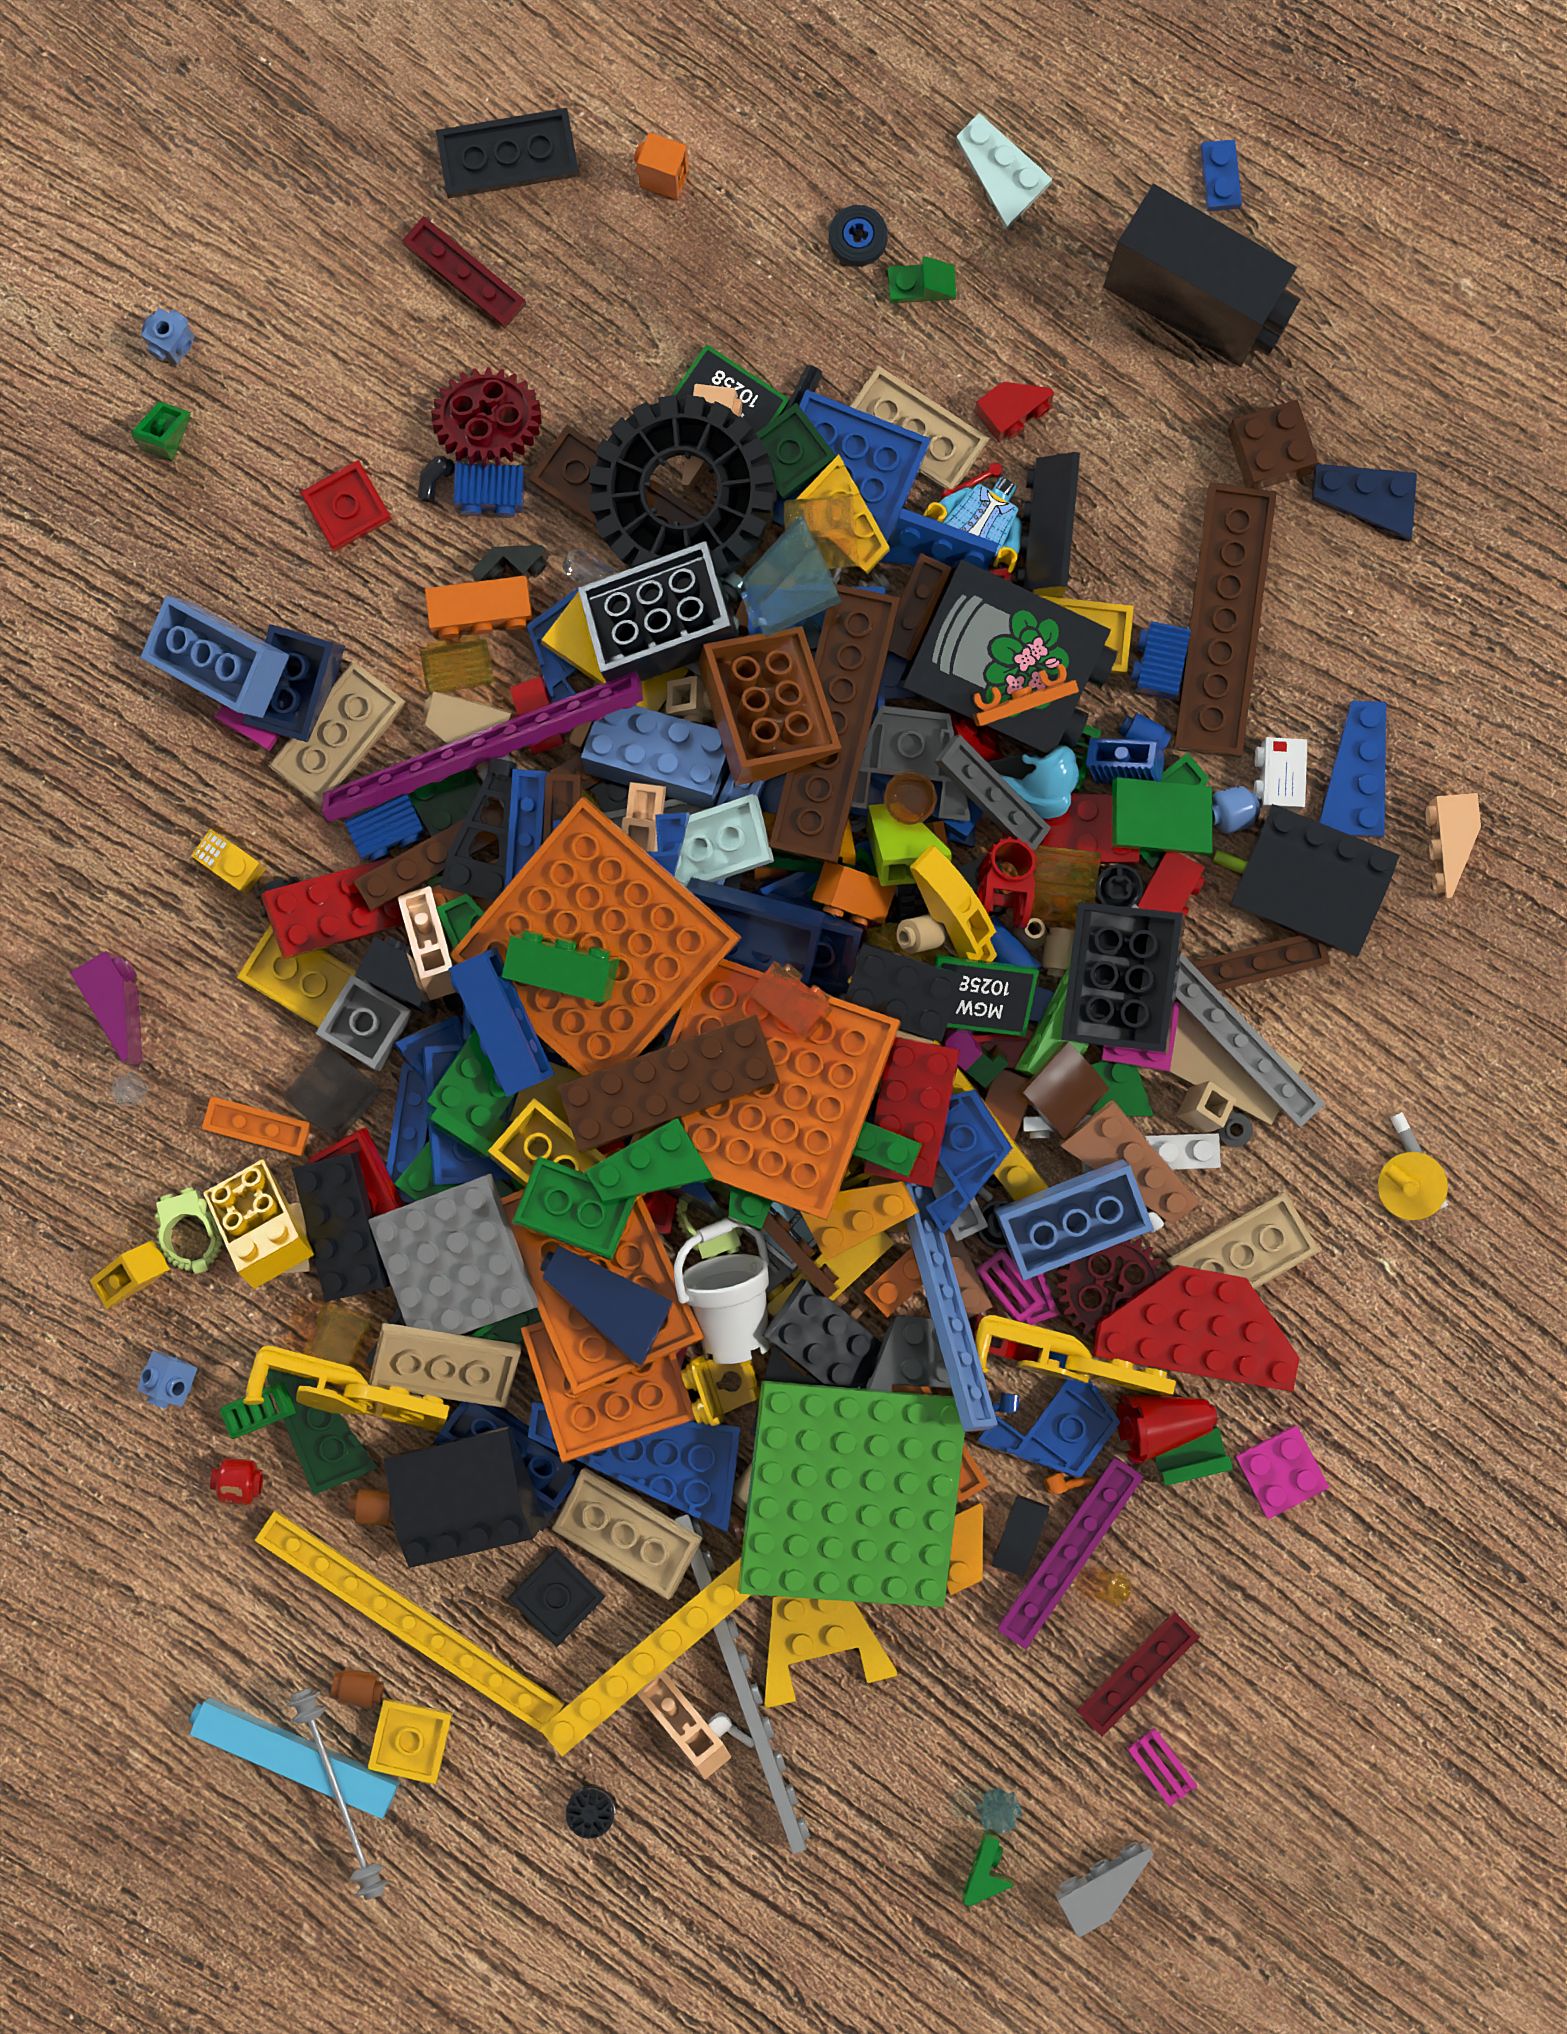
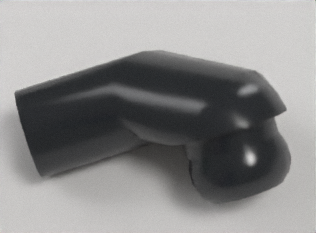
(436, 468)

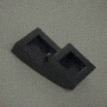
(1020, 1535)

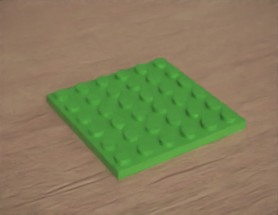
(852, 1495)

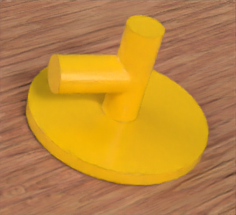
(1412, 1185)

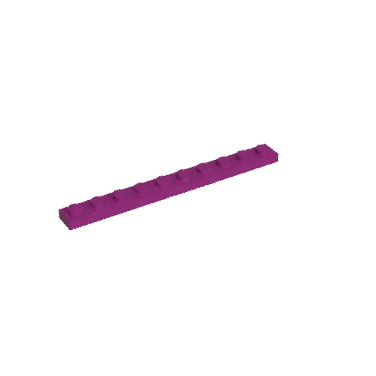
(479, 747)

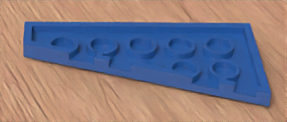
(681, 1465)

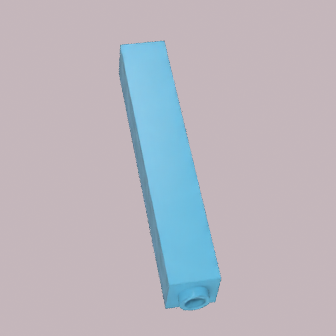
(291, 1756)

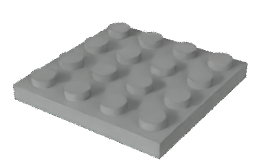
(454, 1259)

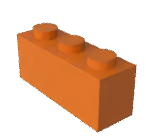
(479, 606)

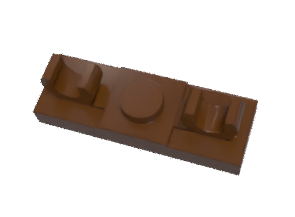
(917, 605)

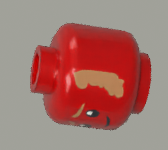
(237, 1481)

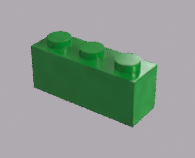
(561, 966)

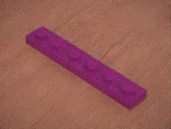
(1069, 1552)

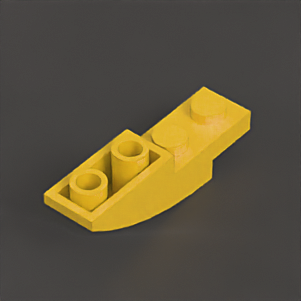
(955, 905)

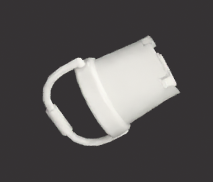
(726, 1296)

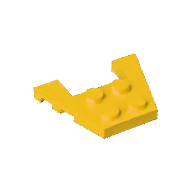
(813, 1629)

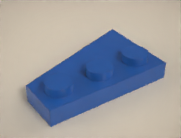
(942, 542)

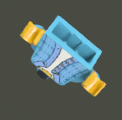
(985, 515)

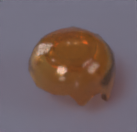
(910, 797)

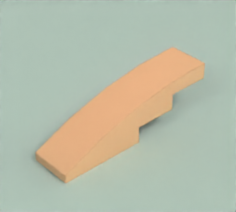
(642, 806)

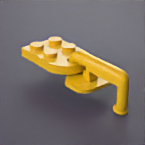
(1079, 1363)
(358, 1395)

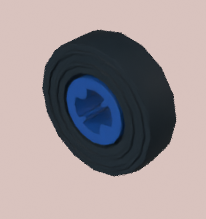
(842, 241)

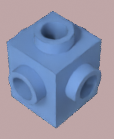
(165, 343)
(166, 1380)

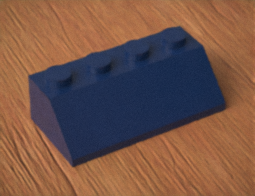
(546, 1471)

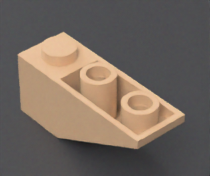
(1454, 830)

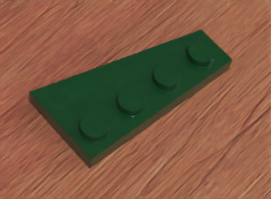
(322, 1440)

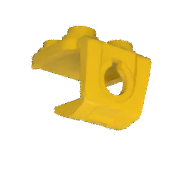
(713, 1403)

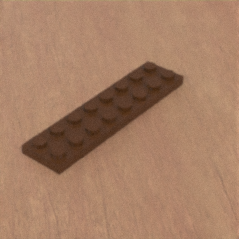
(1225, 620)
(850, 669)

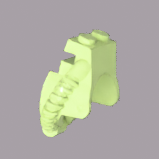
(172, 1210)
(727, 1242)

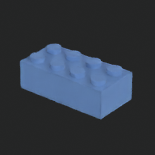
(214, 656)
(658, 751)
(1073, 1219)

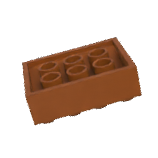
(767, 704)

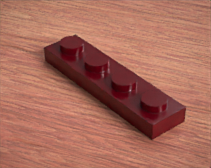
(464, 272)
(1137, 1673)

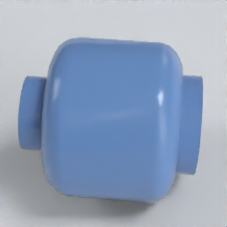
(1234, 809)

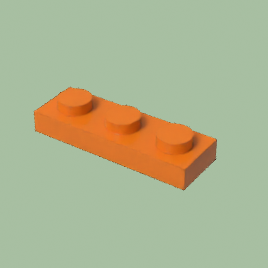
(256, 1126)

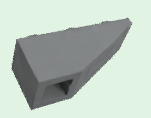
(1096, 1896)

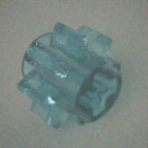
(999, 1810)

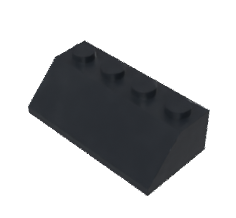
(1049, 524)
(393, 971)

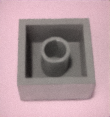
(365, 1023)

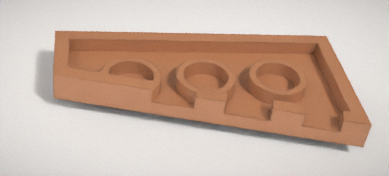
(1112, 1137)

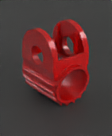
(1022, 887)

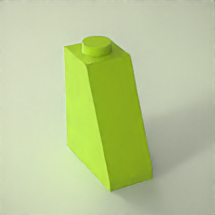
(897, 845)

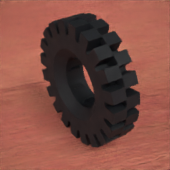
(671, 430)

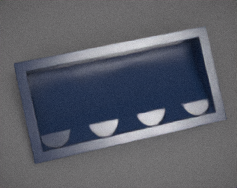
(768, 927)

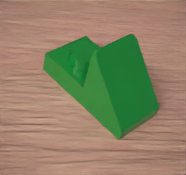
(921, 283)
(981, 1880)

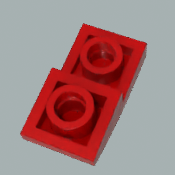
(530, 697)

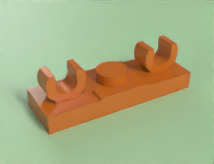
(1024, 698)

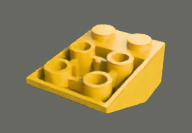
(257, 1224)

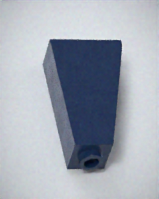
(613, 1305)

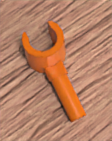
(1056, 1484)

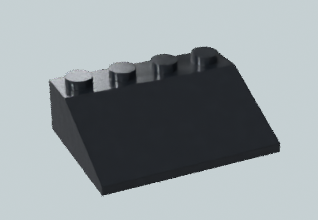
(657, 614)
(1314, 880)
(1123, 977)
(462, 1497)

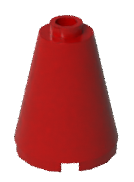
(1161, 1423)

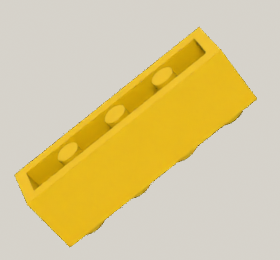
(846, 1265)

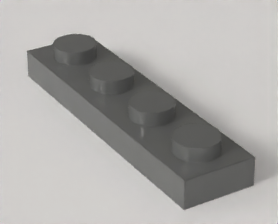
(991, 792)

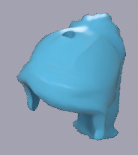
(1050, 784)

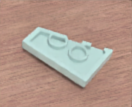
(1003, 169)

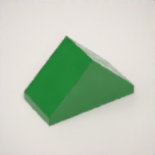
(161, 430)

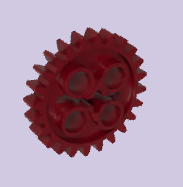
(486, 417)
(1081, 1277)

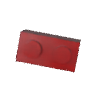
(1172, 884)

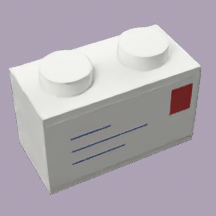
(1281, 773)

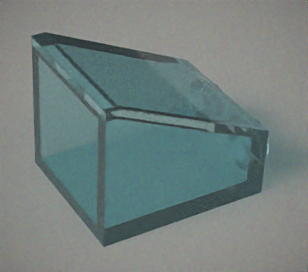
(789, 581)

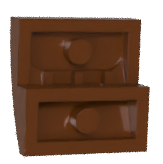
(1064, 1090)

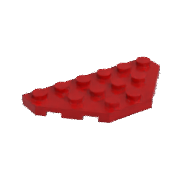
(1200, 1327)

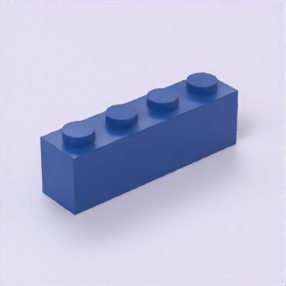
(500, 1022)

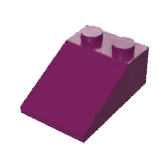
(114, 999)

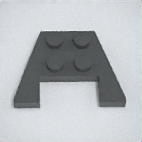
(906, 742)
(909, 1356)

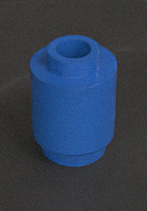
(1143, 728)

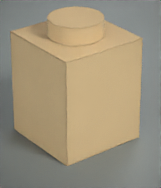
(1206, 1107)

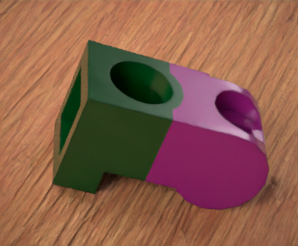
(974, 1058)

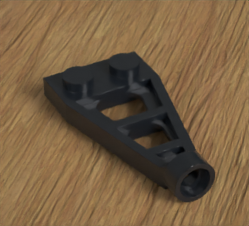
(461, 870)

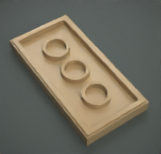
(953, 441)
(346, 730)
(1201, 1059)
(1253, 1245)
(445, 1365)
(627, 1533)

